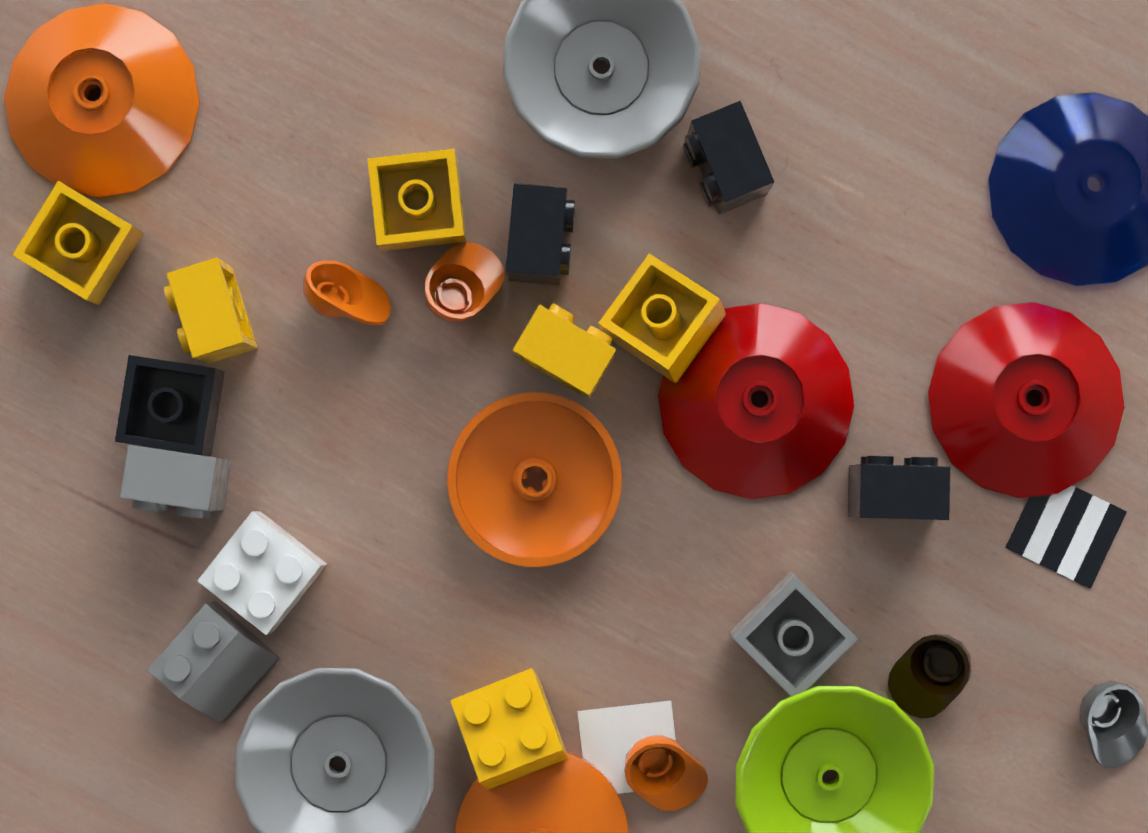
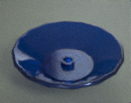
(1044, 194)

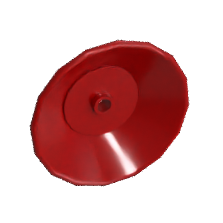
(983, 407)
(768, 447)

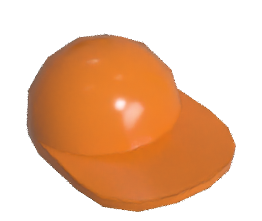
(463, 282)
(342, 291)
(664, 773)

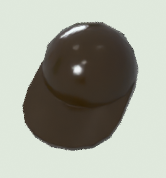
(930, 675)

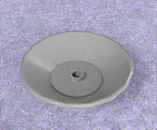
(593, 114)
(327, 713)

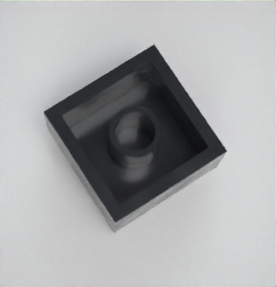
(728, 158)
(537, 234)
(169, 405)
(899, 491)

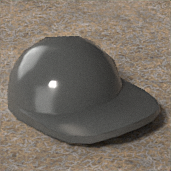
(1114, 723)

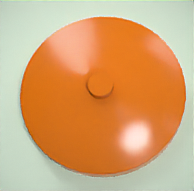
(534, 479)
(555, 799)

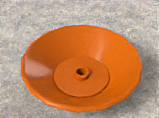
(136, 123)

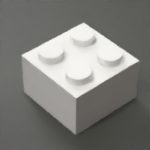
(262, 572)

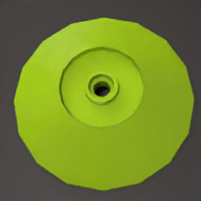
(872, 745)

